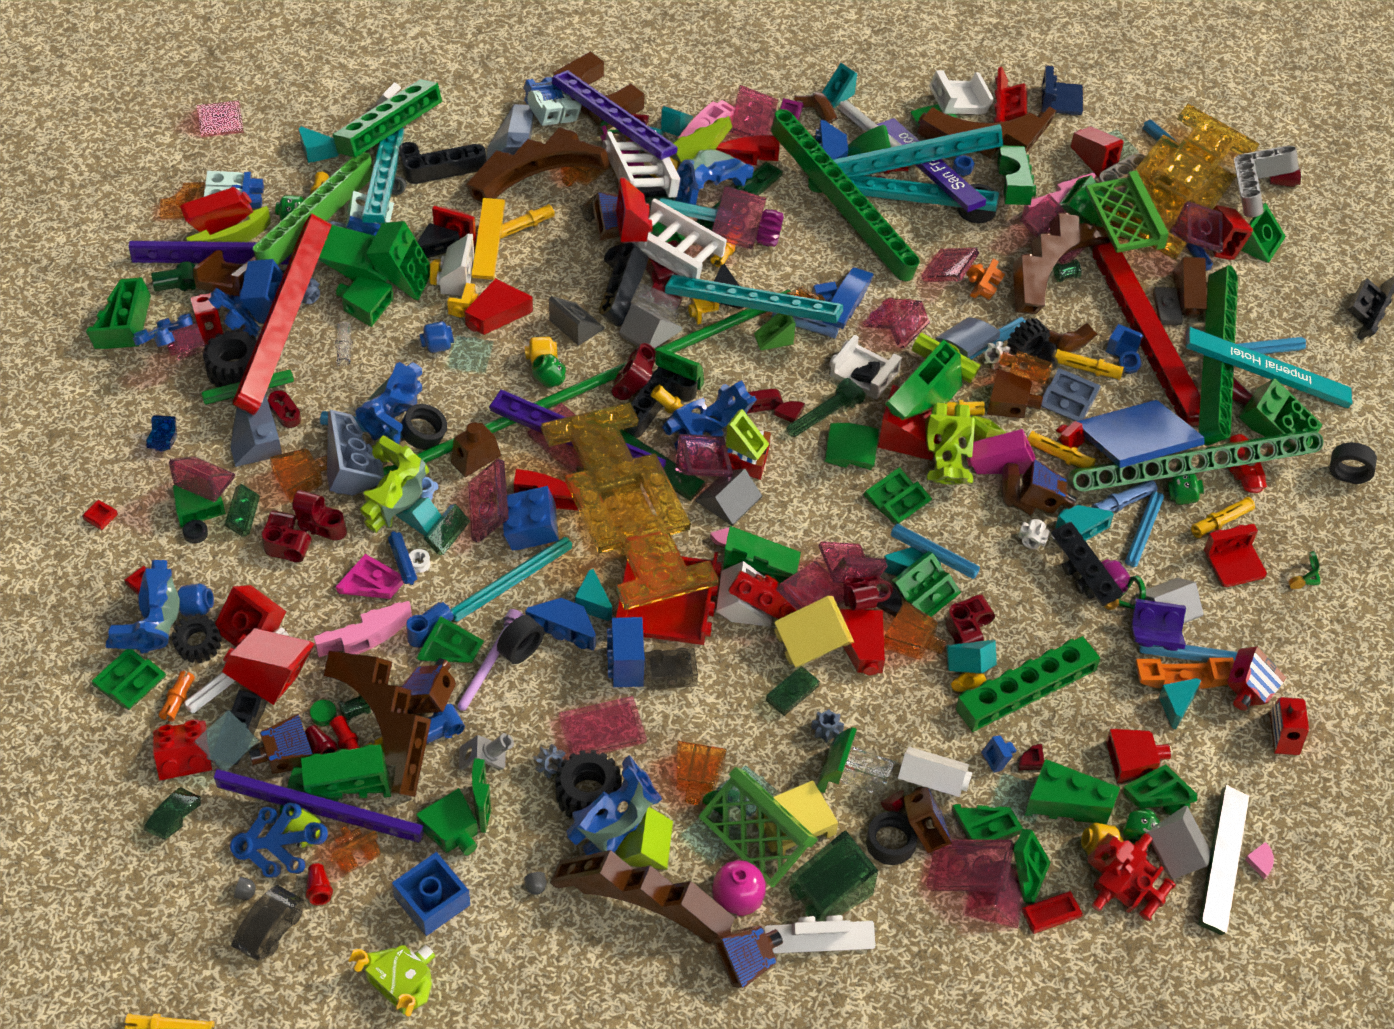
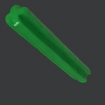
(229, 391)

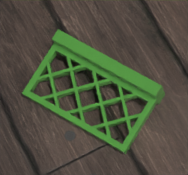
(1143, 209)
(773, 810)

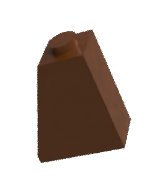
(1191, 286)

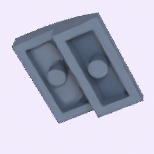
(970, 336)
(1070, 395)

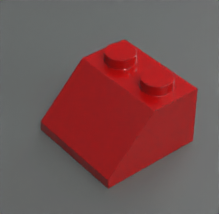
(632, 213)
(246, 610)

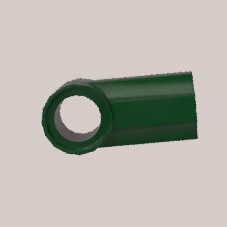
(179, 278)

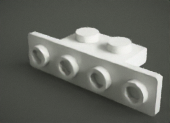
(825, 935)

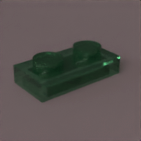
(242, 510)
(447, 529)
(792, 690)

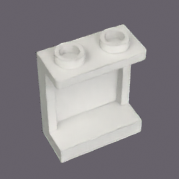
(961, 96)
(855, 356)

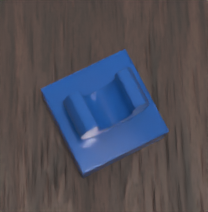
(827, 290)
(998, 753)

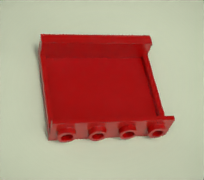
(679, 617)

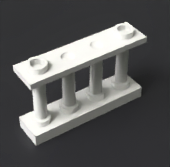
(664, 168)
(673, 257)

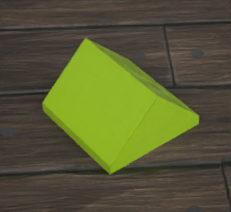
(649, 842)

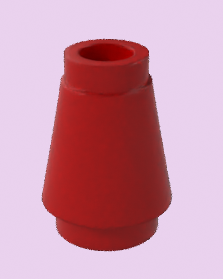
(318, 885)

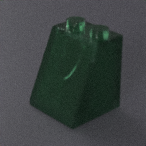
(834, 879)

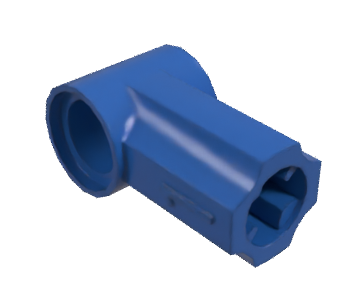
(421, 626)
(445, 724)

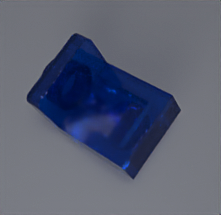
(163, 433)

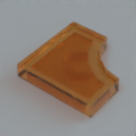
(171, 206)

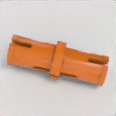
(176, 696)

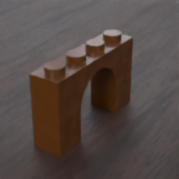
(590, 69)

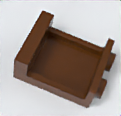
(217, 273)

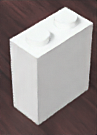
(935, 772)

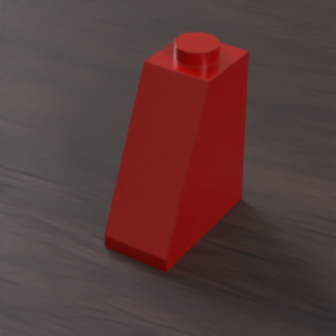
(1097, 148)
(217, 210)
(1235, 233)
(497, 307)
(868, 635)

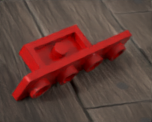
(1010, 100)
(761, 593)

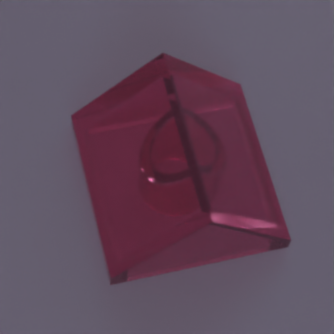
(220, 118)
(1200, 226)
(703, 456)
(200, 477)
(996, 906)

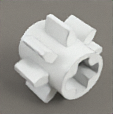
(990, 354)
(1033, 534)

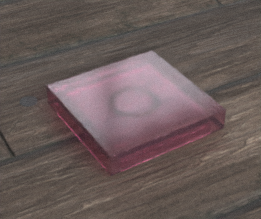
(950, 264)

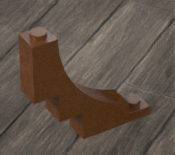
(1016, 132)
(402, 733)
(644, 886)

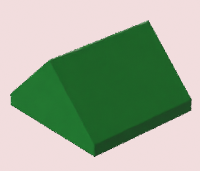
(1266, 236)

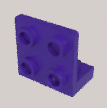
(1158, 624)

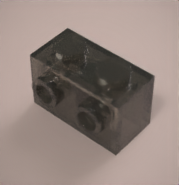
(670, 668)

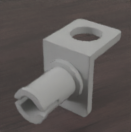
(482, 748)

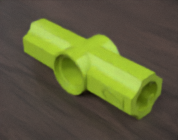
(925, 345)

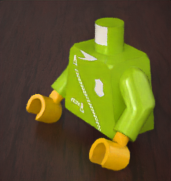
(398, 975)

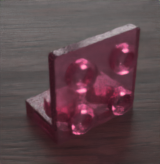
(902, 316)
(849, 561)

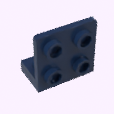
(1062, 97)

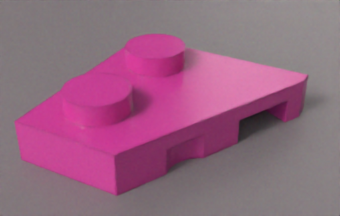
(370, 579)

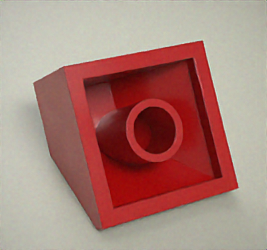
(455, 221)

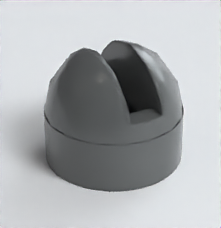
(402, 185)
(535, 882)
(245, 889)

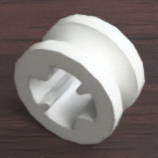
(422, 554)

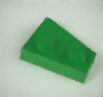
(450, 643)

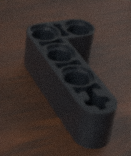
(439, 164)
(628, 268)
(648, 407)

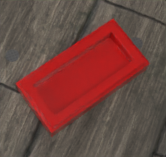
(1051, 912)

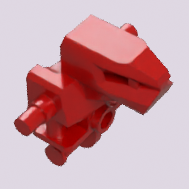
(1127, 875)

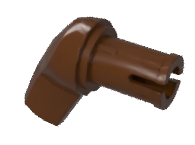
(820, 104)
(1073, 340)
(1011, 488)

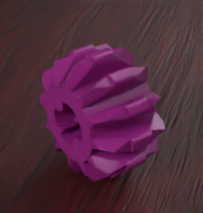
(770, 227)

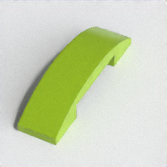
(242, 232)

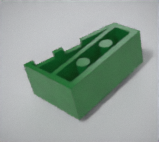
(121, 316)
(760, 554)
(347, 772)
(1071, 795)

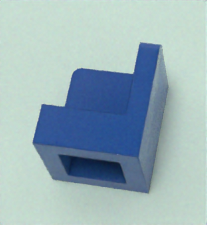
(1123, 340)

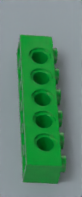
(387, 118)
(977, 715)

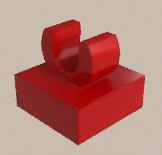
(1071, 435)

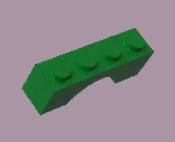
(1019, 181)

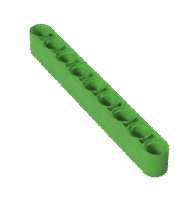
(322, 202)

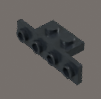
(1370, 305)
(1085, 566)

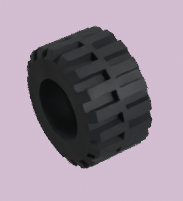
(222, 350)
(580, 768)

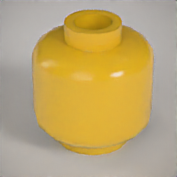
(540, 346)
(1096, 832)

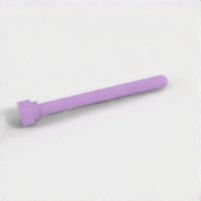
(487, 664)

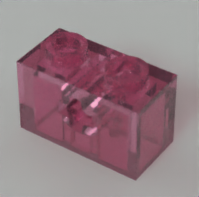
(187, 342)

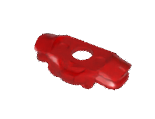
(1251, 477)

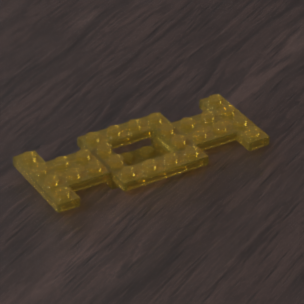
(1178, 170)
(617, 511)

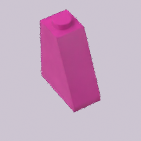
(994, 452)

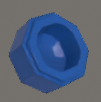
(963, 165)
(1130, 361)

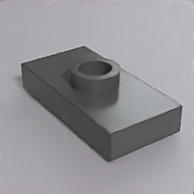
(1168, 305)

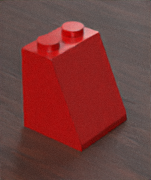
(905, 435)
(267, 662)

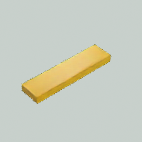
(488, 238)

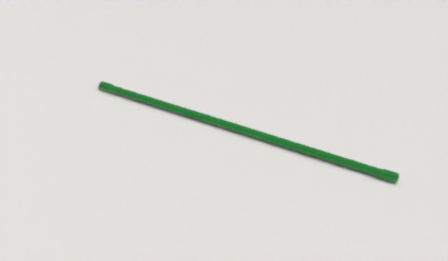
(599, 379)

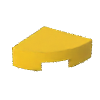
(435, 267)
(967, 681)

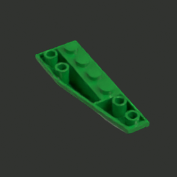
(932, 382)

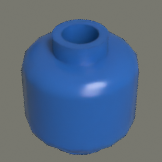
(437, 337)
(195, 599)

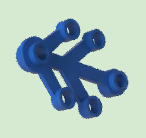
(238, 312)
(162, 332)
(275, 840)

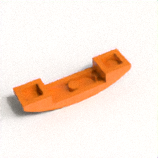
(1212, 674)

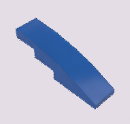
(851, 294)

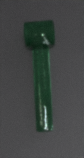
(846, 395)

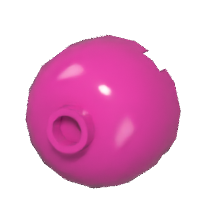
(739, 887)

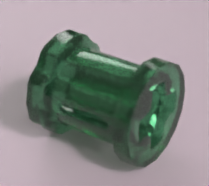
(1067, 270)
(354, 707)

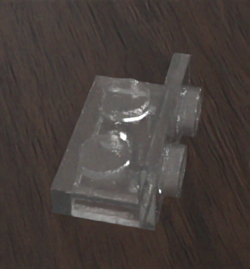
(656, 302)
(867, 772)

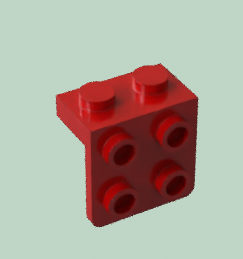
(1234, 555)
(177, 752)

